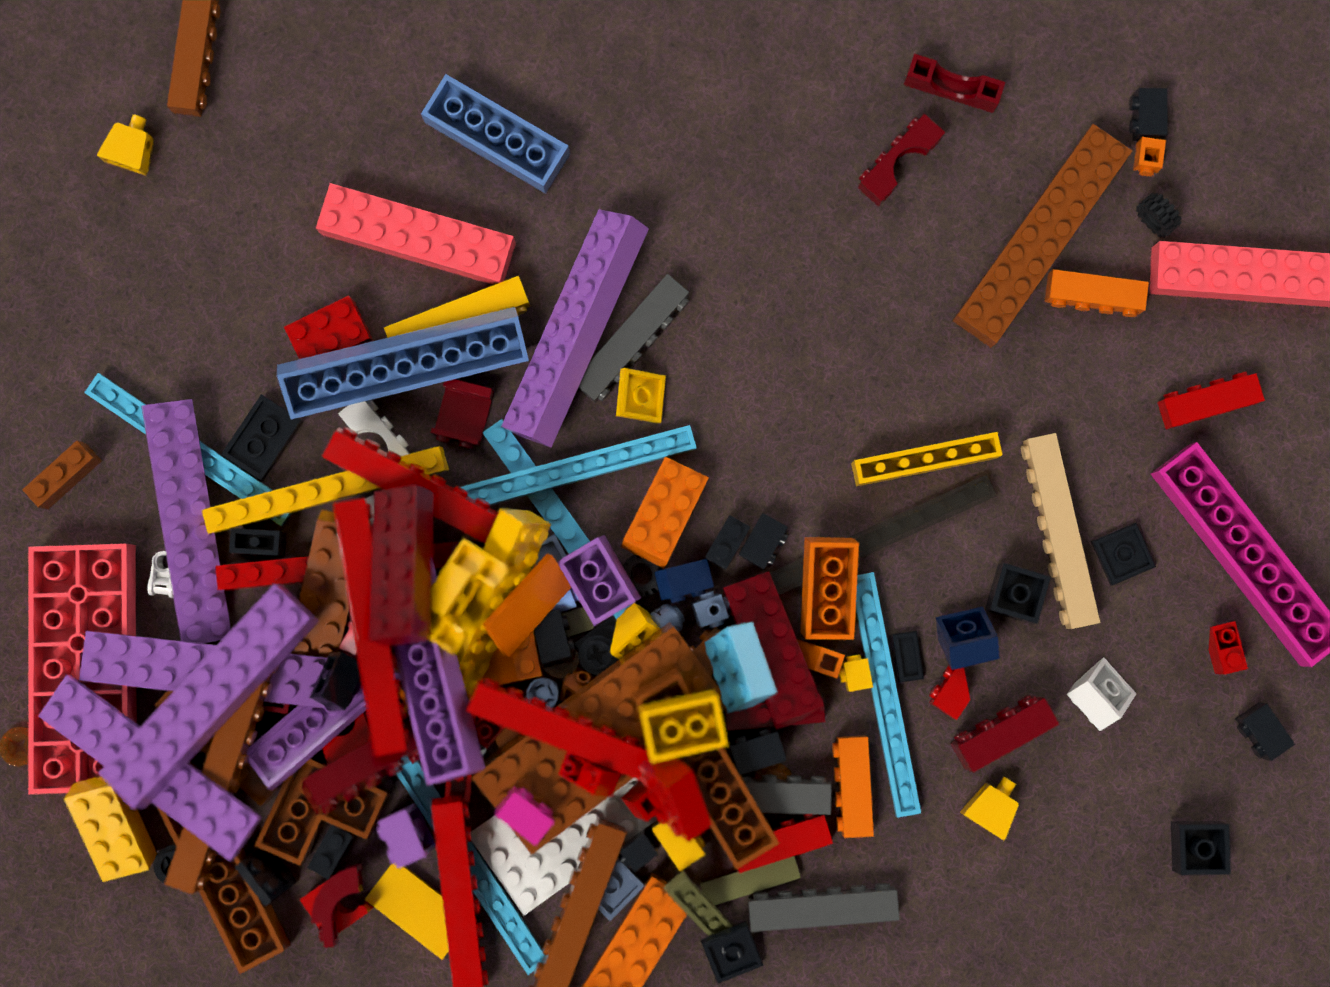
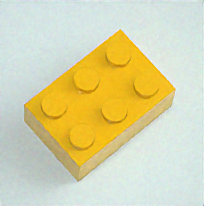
(682, 726)

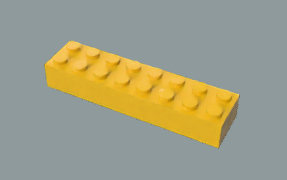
(516, 544)

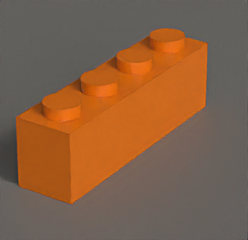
(1096, 292)
(854, 786)

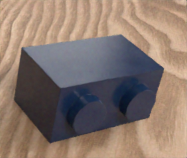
(683, 580)

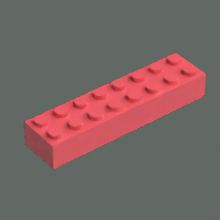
(415, 235)
(1240, 273)

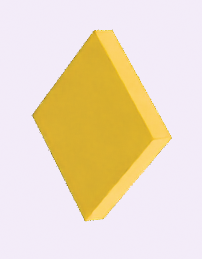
(640, 395)

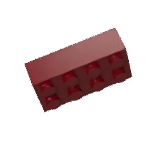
(1004, 733)

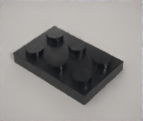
(261, 438)

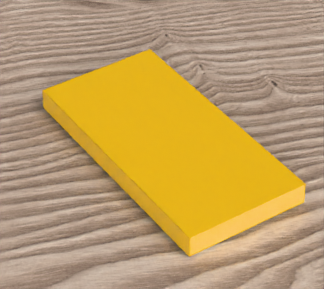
(412, 906)

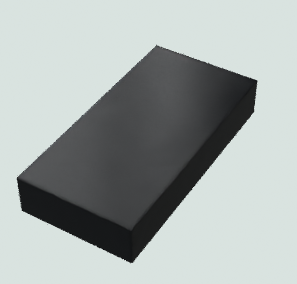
(907, 656)

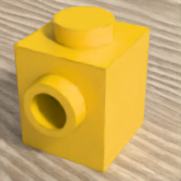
(856, 673)

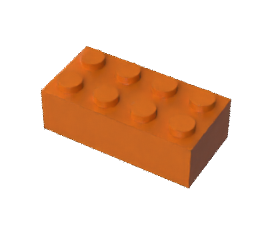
(664, 512)
(829, 588)

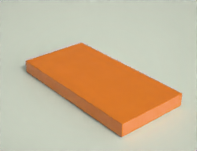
(527, 605)

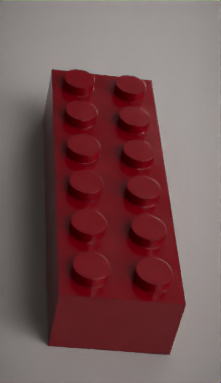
(401, 566)
(759, 603)
(355, 772)

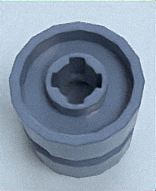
(544, 689)

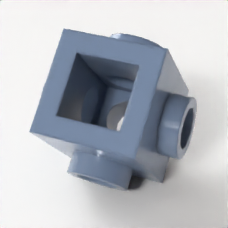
(702, 606)

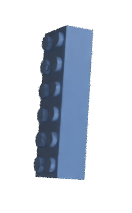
(495, 133)

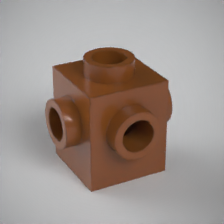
(574, 682)

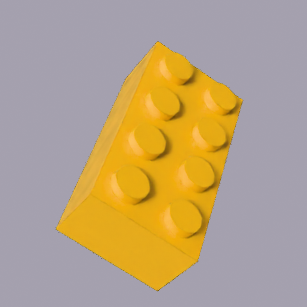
(110, 829)

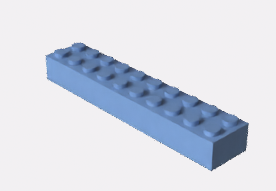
(402, 363)

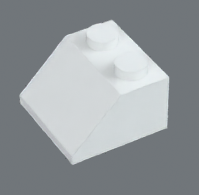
(1102, 694)

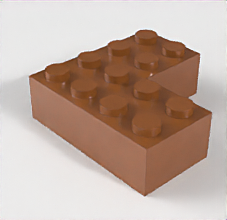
(295, 826)

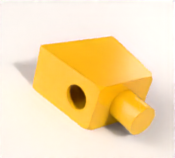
(128, 146)
(993, 807)

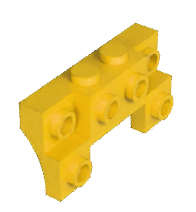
(455, 589)

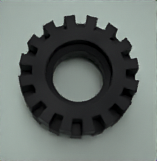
(1159, 215)
(643, 589)

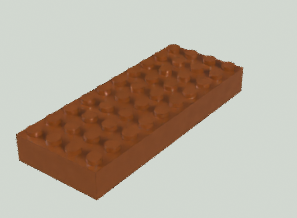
(606, 702)

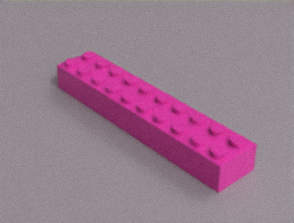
(1247, 553)

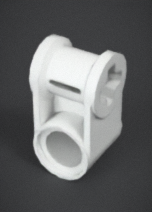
(159, 576)

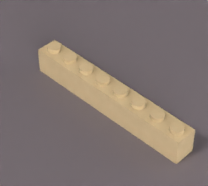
(1060, 531)

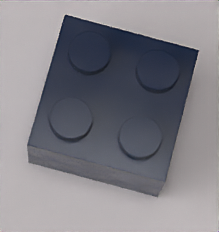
(967, 638)

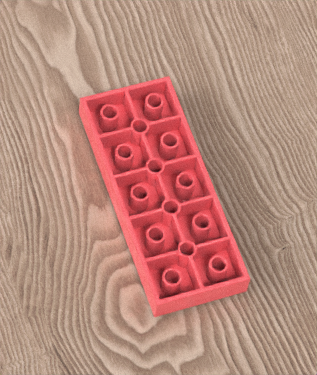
(69, 594)

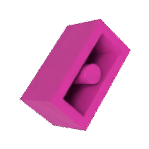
(525, 815)

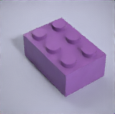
(599, 579)
(406, 835)

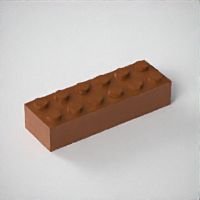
(324, 591)

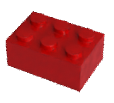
(328, 329)
(675, 797)

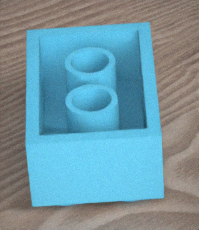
(740, 667)

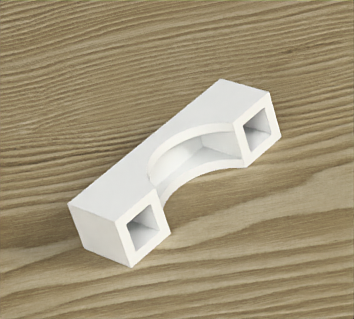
(363, 418)

